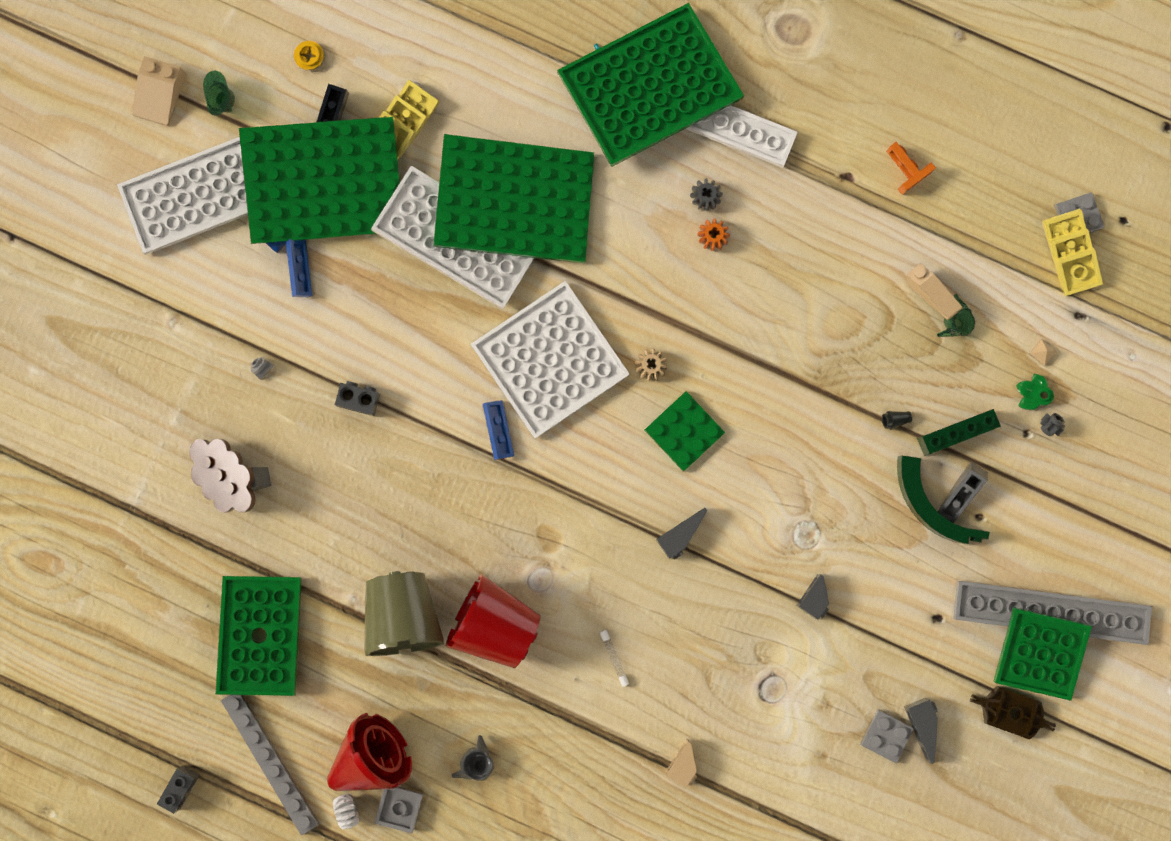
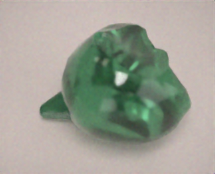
(961, 323)

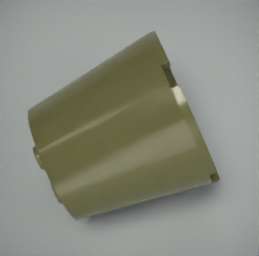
(399, 615)

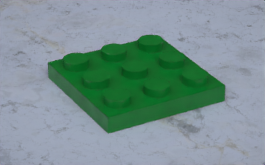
(684, 431)

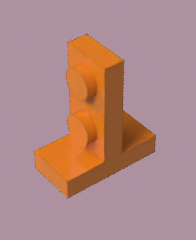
(908, 167)

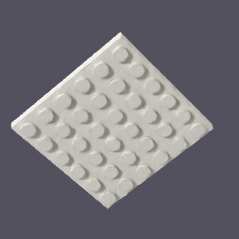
(550, 359)

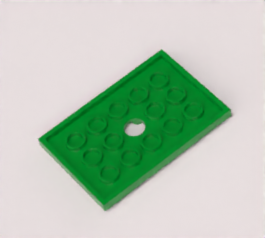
(252, 666)

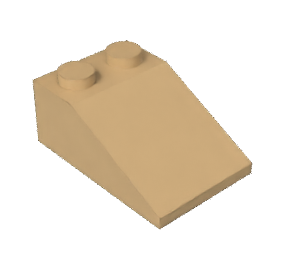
(157, 90)

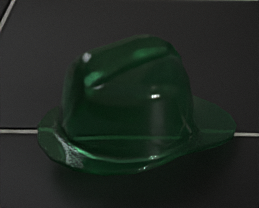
(217, 94)

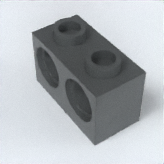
(356, 403)
(178, 789)

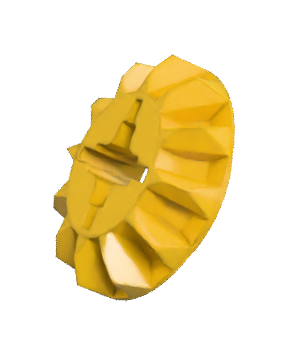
(304, 49)

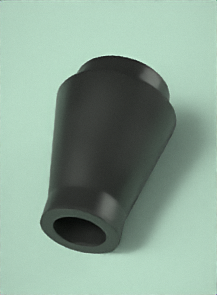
(894, 419)

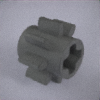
(1052, 424)

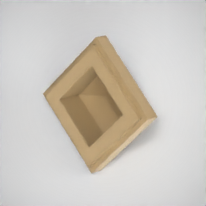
(1042, 352)

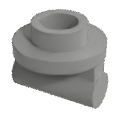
(261, 367)

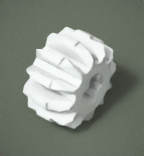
(346, 811)

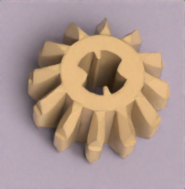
(651, 357)

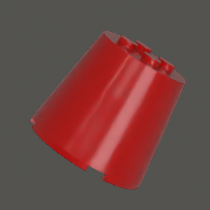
(494, 625)

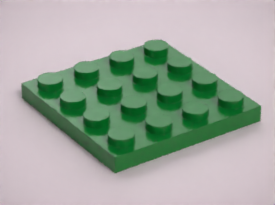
(1042, 653)

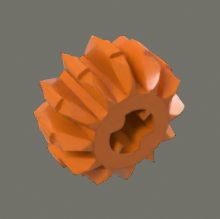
(707, 238)

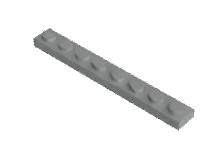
(270, 763)

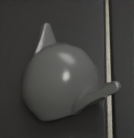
(476, 763)

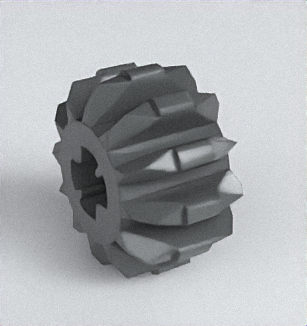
(714, 192)

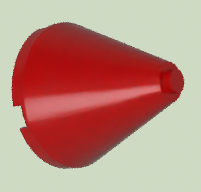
(370, 757)

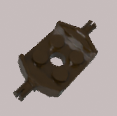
(997, 710)

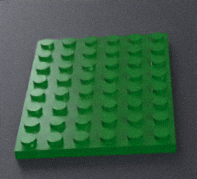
(650, 84)
(318, 178)
(513, 199)

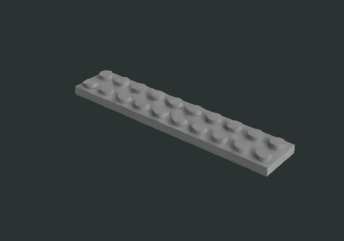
(1108, 618)

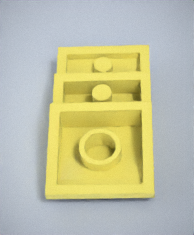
(410, 114)
(1072, 252)

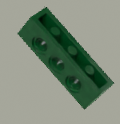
(958, 432)

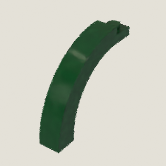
(913, 493)

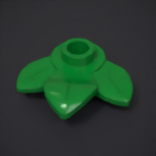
(1031, 392)

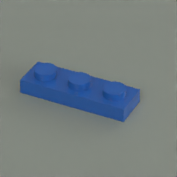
(299, 268)
(498, 430)

